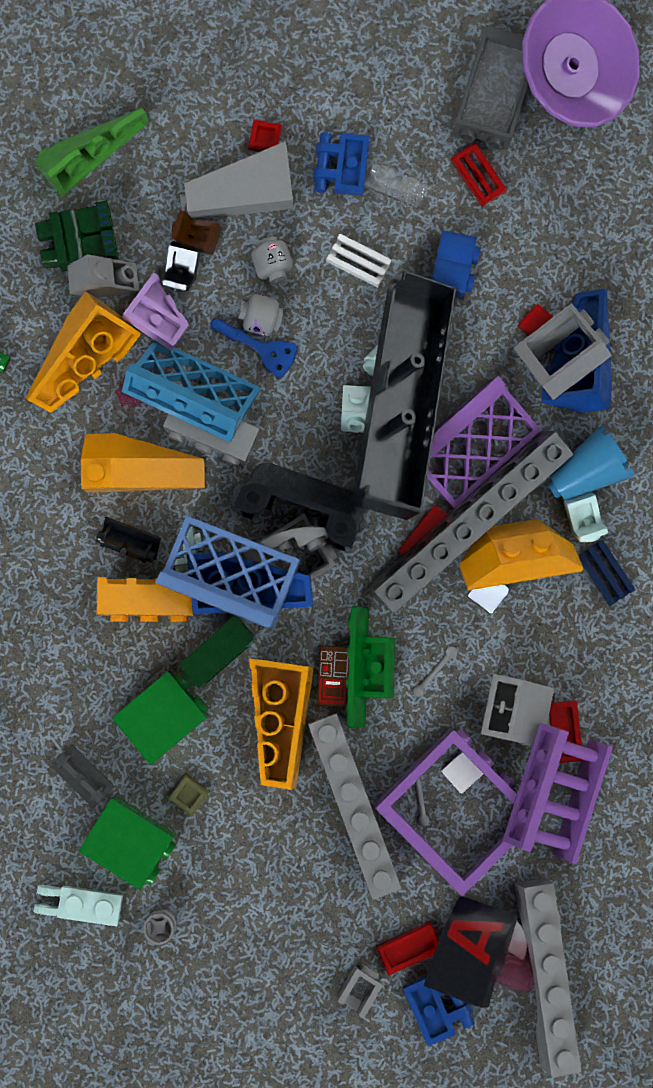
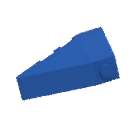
(593, 390)
(298, 595)

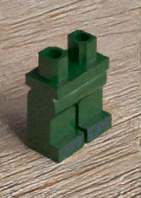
(77, 234)

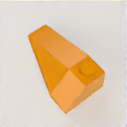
(128, 464)

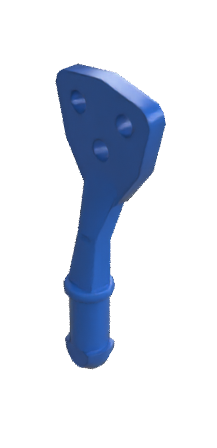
(263, 349)

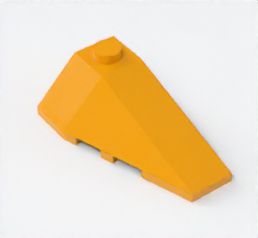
(84, 344)

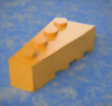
(280, 717)

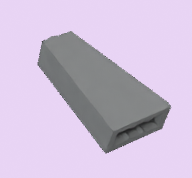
(243, 187)

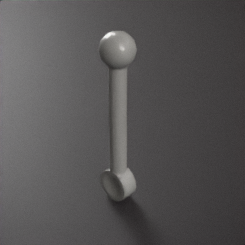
(451, 652)
(423, 819)

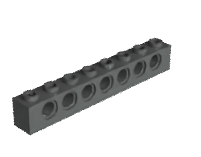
(470, 520)

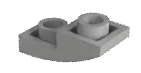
(306, 537)

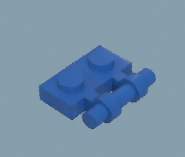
(351, 163)
(431, 1012)

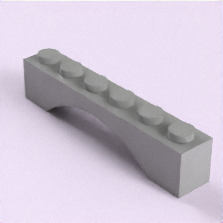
(354, 806)
(555, 1017)

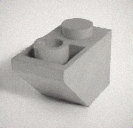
(102, 276)

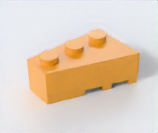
(140, 598)

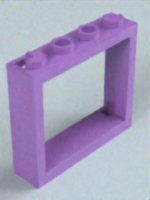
(484, 764)

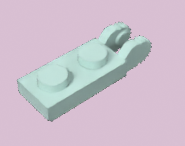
(81, 904)

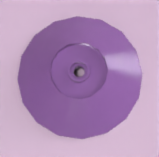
(602, 57)

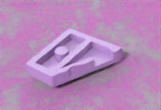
(156, 314)

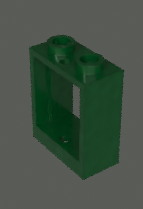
(216, 653)

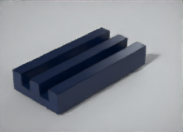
(629, 588)

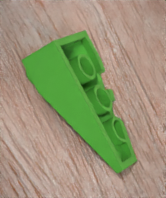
(79, 155)

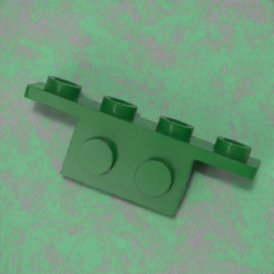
(369, 667)

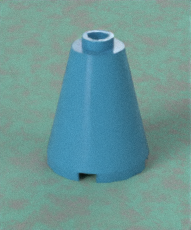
(592, 467)

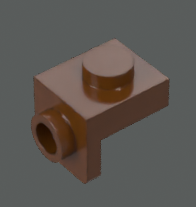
(196, 232)

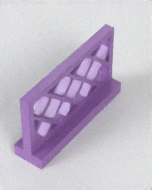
(462, 419)

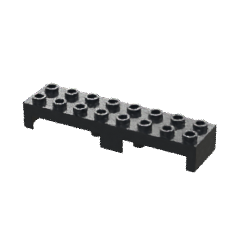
(403, 395)

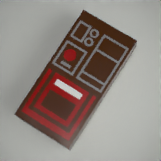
(332, 676)

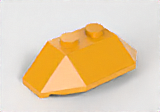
(518, 554)

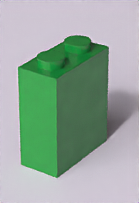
(161, 716)
(128, 843)

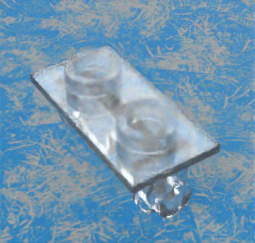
(383, 183)

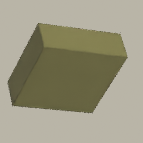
(188, 795)

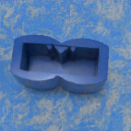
(454, 261)

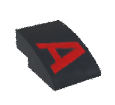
(471, 952)

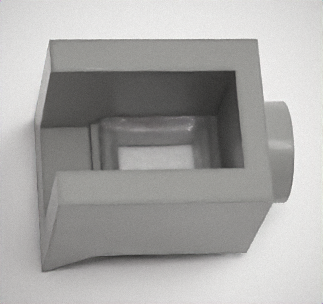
(360, 989)

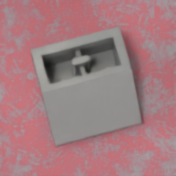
(516, 709)

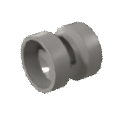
(160, 931)

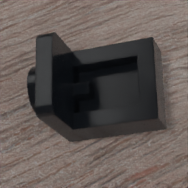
(181, 266)

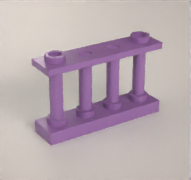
(536, 786)

